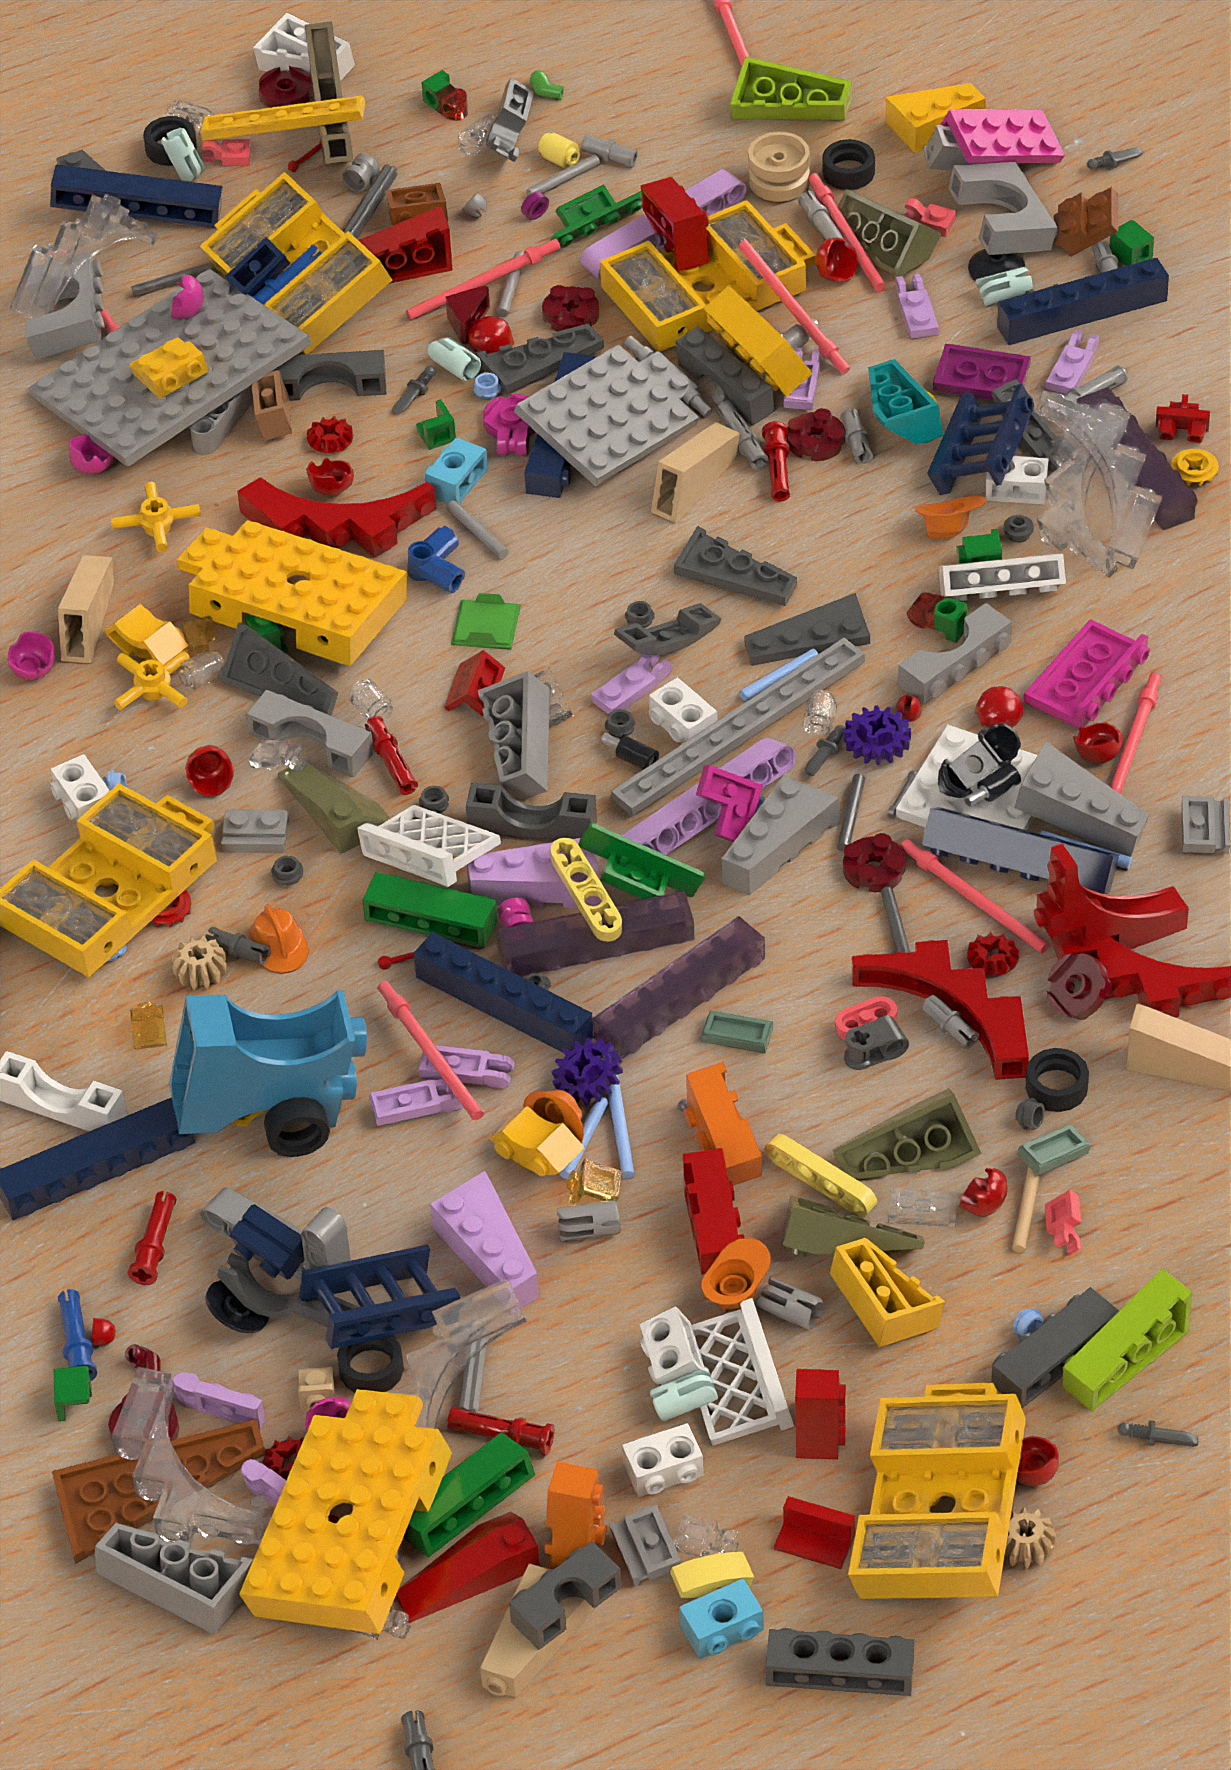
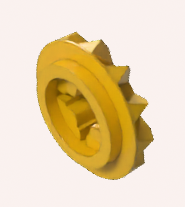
(1195, 458)

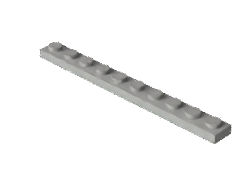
(737, 727)

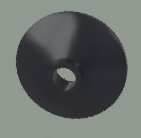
(984, 265)
(231, 1311)

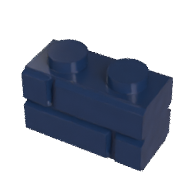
(257, 267)
(269, 1242)

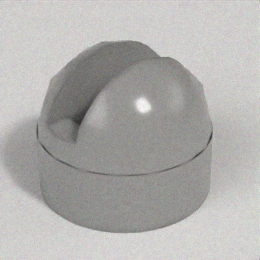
(473, 204)

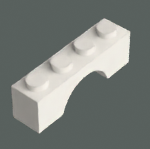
(31, 1089)

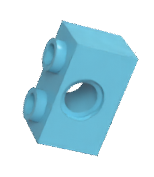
(457, 470)
(730, 1603)

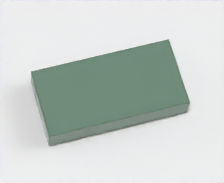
(737, 1031)
(1053, 1149)

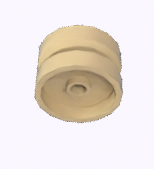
(779, 166)

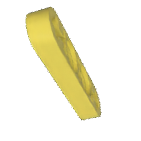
(585, 889)
(821, 1175)

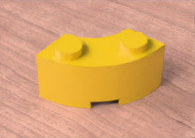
(146, 636)
(536, 1143)

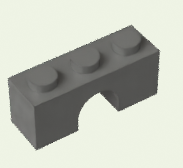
(584, 1574)

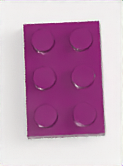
(978, 370)

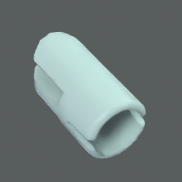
(183, 154)
(1004, 285)
(454, 358)
(684, 1394)

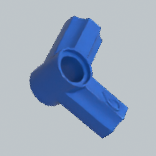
(428, 562)

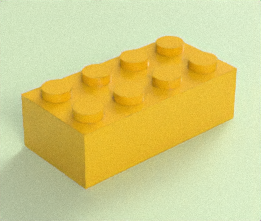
(756, 342)

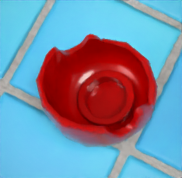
(836, 260)
(489, 334)
(330, 477)
(999, 706)
(1098, 742)
(209, 771)
(985, 1195)
(1037, 1461)

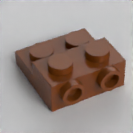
(413, 201)
(1086, 221)

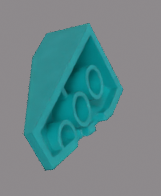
(903, 404)

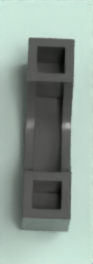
(704, 356)
(357, 369)
(499, 813)

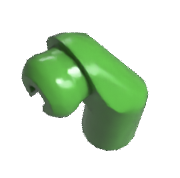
(543, 88)

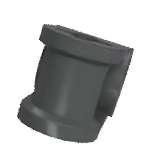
(877, 1040)

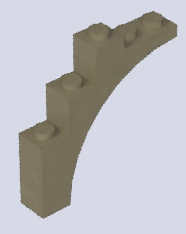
(327, 86)

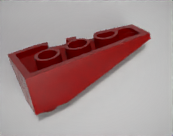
(476, 1563)

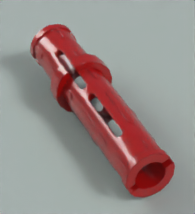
(386, 746)

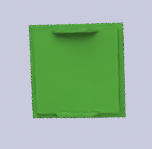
(486, 622)

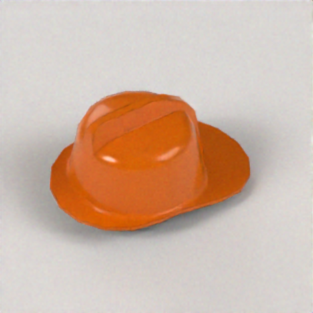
(949, 517)
(284, 936)
(557, 1107)
(736, 1273)

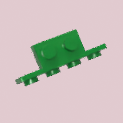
(590, 211)
(637, 867)

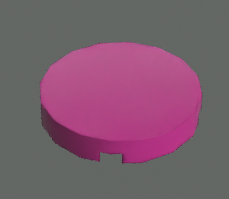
(501, 413)

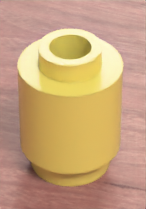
(559, 150)

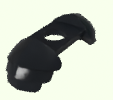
(995, 748)

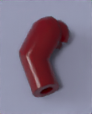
(142, 1357)

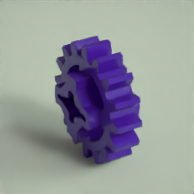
(877, 735)
(587, 1070)

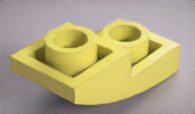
(709, 1572)

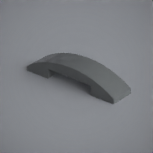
(1037, 434)
(669, 637)

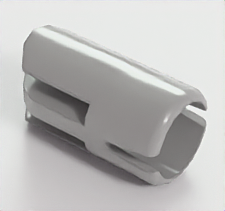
(588, 1220)
(790, 1303)

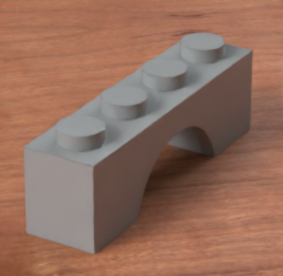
(930, 673)
(281, 718)

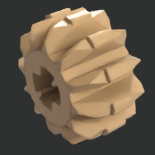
(199, 962)
(1029, 1538)

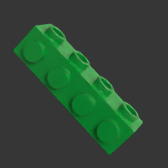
(430, 909)
(470, 1493)

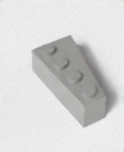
(520, 732)
(1080, 803)
(777, 832)
(173, 1575)

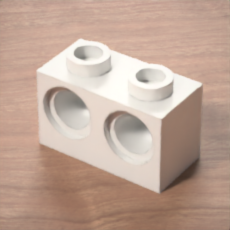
(1021, 483)
(680, 711)
(77, 786)
(670, 1346)
(660, 1454)

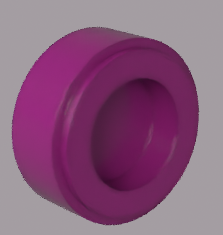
(535, 205)

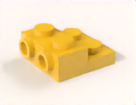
(169, 367)

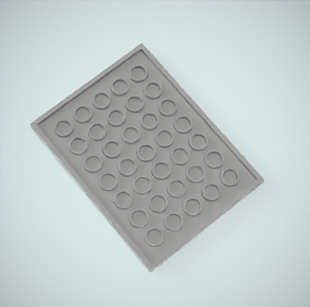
(129, 421)

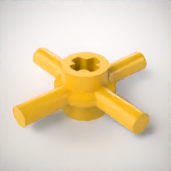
(155, 516)
(151, 680)

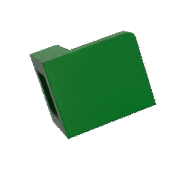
(1132, 243)
(437, 430)
(71, 1387)

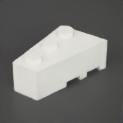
(287, 46)

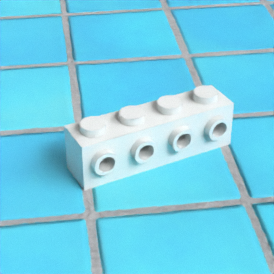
(1002, 575)

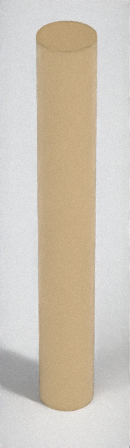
(1025, 1211)

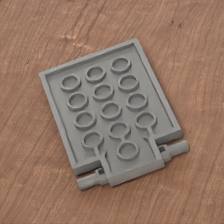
(614, 410)

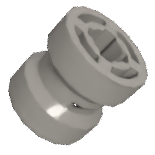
(361, 172)

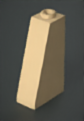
(692, 469)
(84, 608)
(1177, 1050)
(513, 1658)

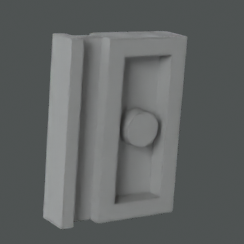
(1205, 824)
(255, 831)
(645, 1544)

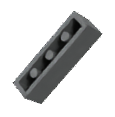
(1040, 1356)

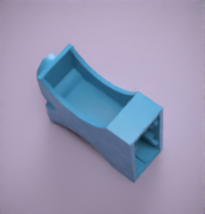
(249, 1061)

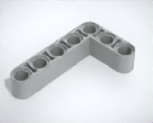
(214, 427)
(322, 1239)

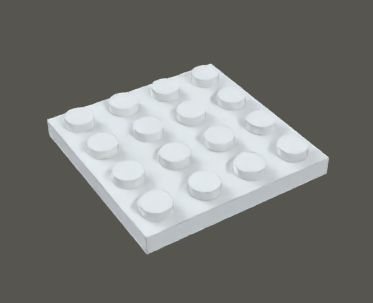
(925, 792)

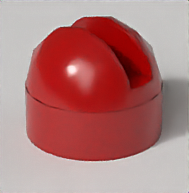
(915, 707)
(102, 1332)

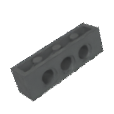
(851, 1675)

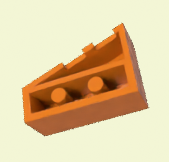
(719, 1123)
(574, 1511)

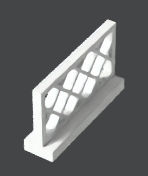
(424, 855)
(763, 1372)

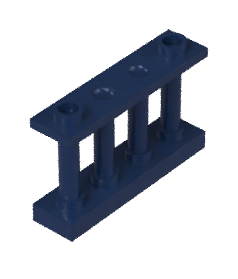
(966, 425)
(372, 1319)

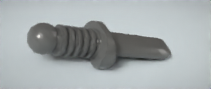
(1111, 159)
(415, 387)
(826, 748)
(1157, 1434)

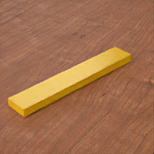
(282, 118)

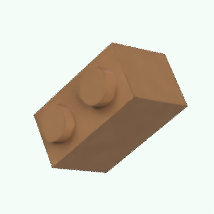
(272, 406)

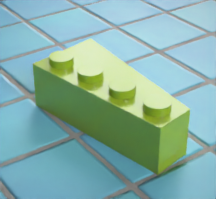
(788, 93)
(1130, 1341)

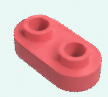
(864, 1013)

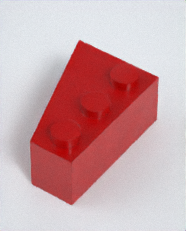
(679, 221)
(710, 1204)
(819, 1413)

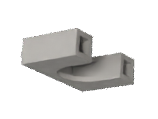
(1005, 185)
(76, 323)

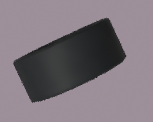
(157, 130)
(848, 150)
(1061, 1060)
(299, 1142)
(379, 1381)

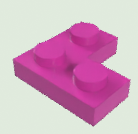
(735, 794)

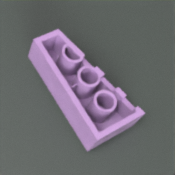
(525, 875)
(484, 1237)

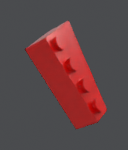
(413, 246)

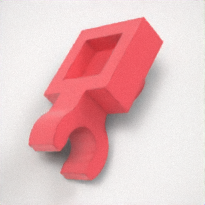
(231, 152)
(933, 216)
(1061, 1218)

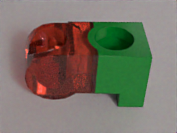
(445, 97)
(939, 614)

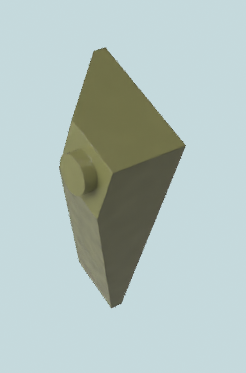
(888, 236)
(333, 805)
(914, 1140)
(819, 1230)

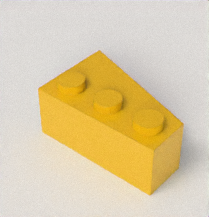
(918, 113)
(882, 1295)

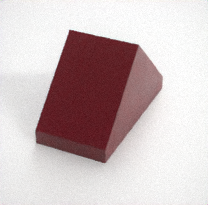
(467, 308)

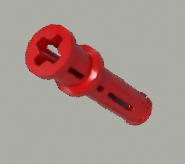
(777, 451)
(150, 1248)
(518, 1430)

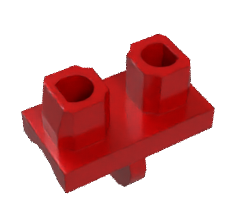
(1182, 416)

